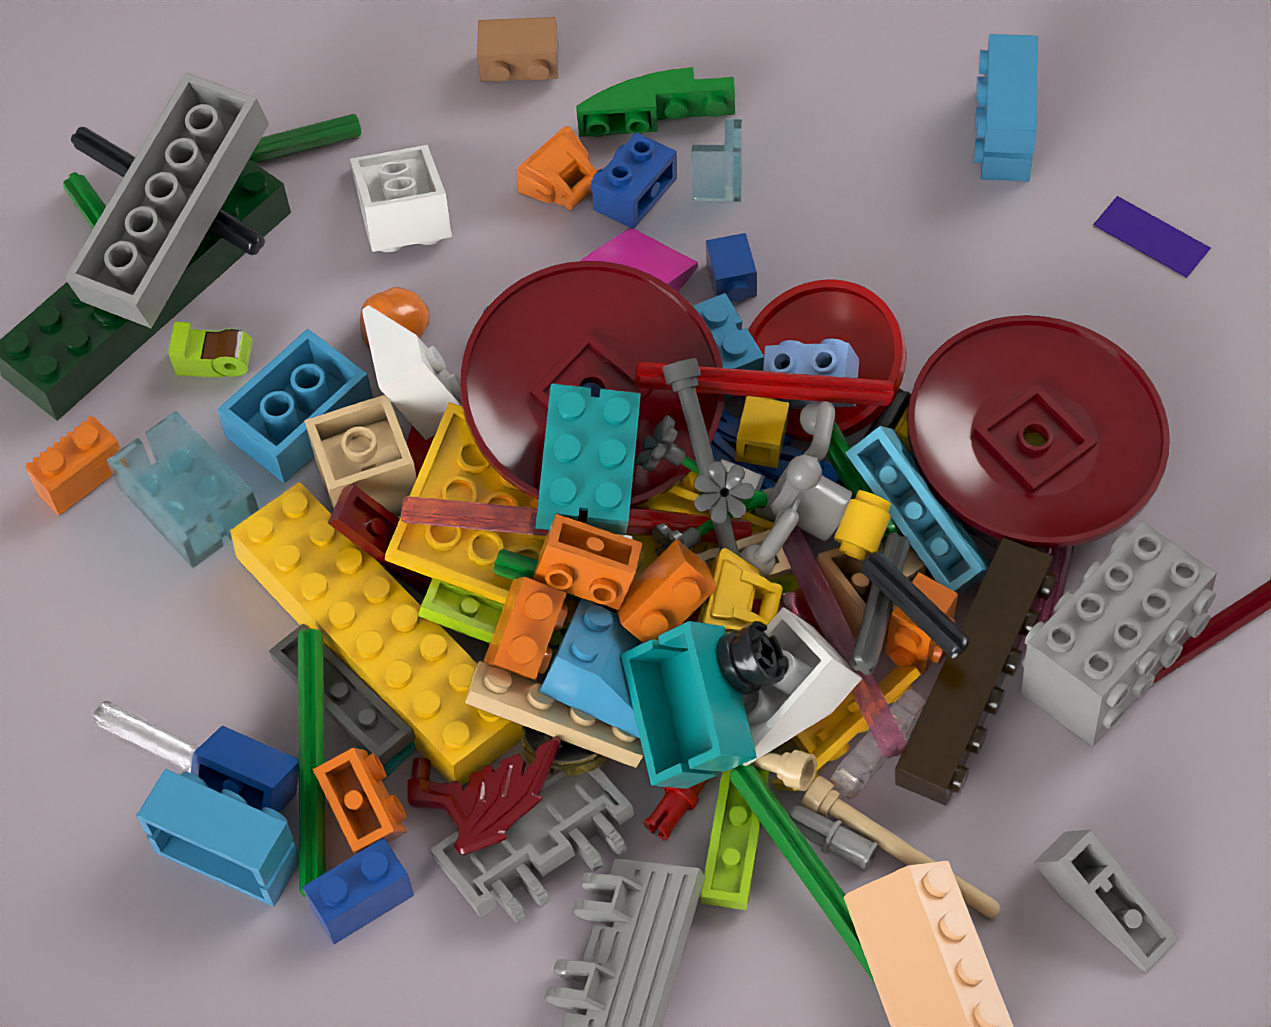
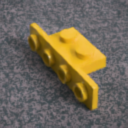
(830, 736)

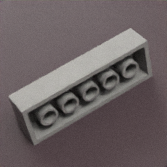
(167, 200)

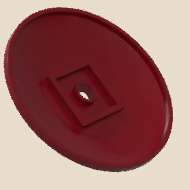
(577, 329)
(1046, 378)

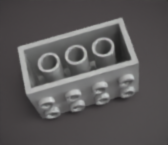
(1116, 632)

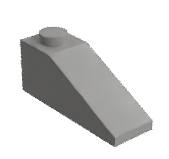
(1106, 897)

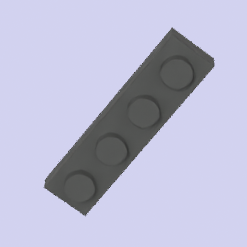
(350, 702)

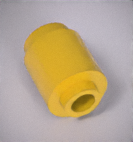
(863, 525)

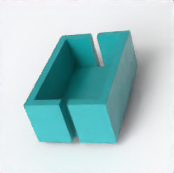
(588, 457)
(686, 707)

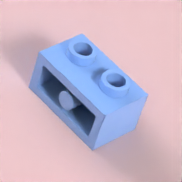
(829, 358)

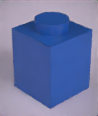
(731, 267)

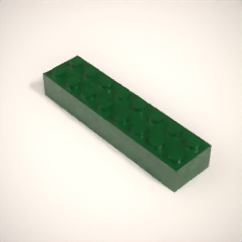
(74, 346)

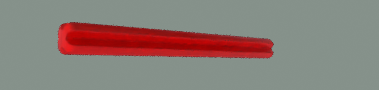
(775, 385)

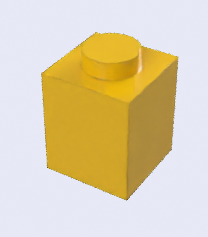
(762, 431)

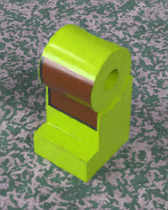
(209, 351)

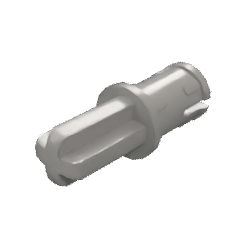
(834, 837)

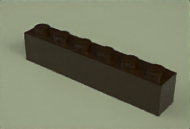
(971, 683)

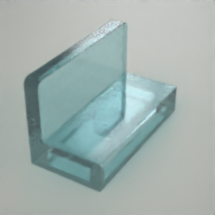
(719, 167)

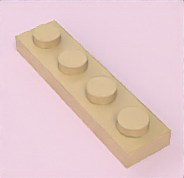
(522, 703)

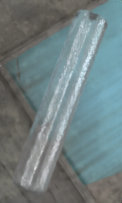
(145, 734)

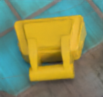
(736, 589)

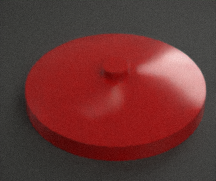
(844, 313)

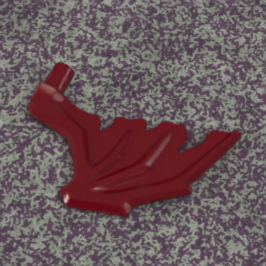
(490, 800)

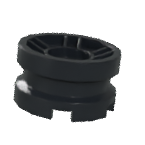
(750, 658)

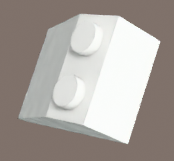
(401, 198)
(410, 373)
(811, 687)

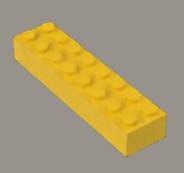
(373, 630)

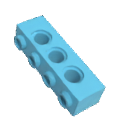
(917, 512)

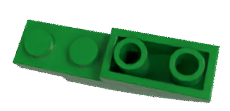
(641, 101)

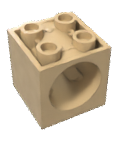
(363, 449)

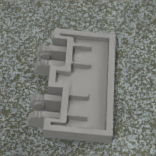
(545, 837)
(636, 961)

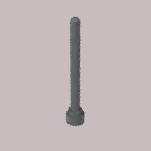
(683, 379)

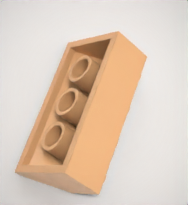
(925, 950)

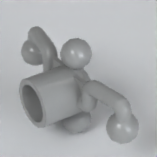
(802, 493)

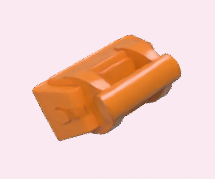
(555, 168)

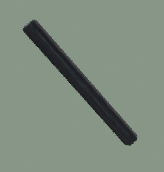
(119, 162)

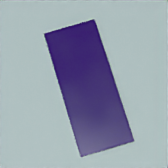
(1152, 236)

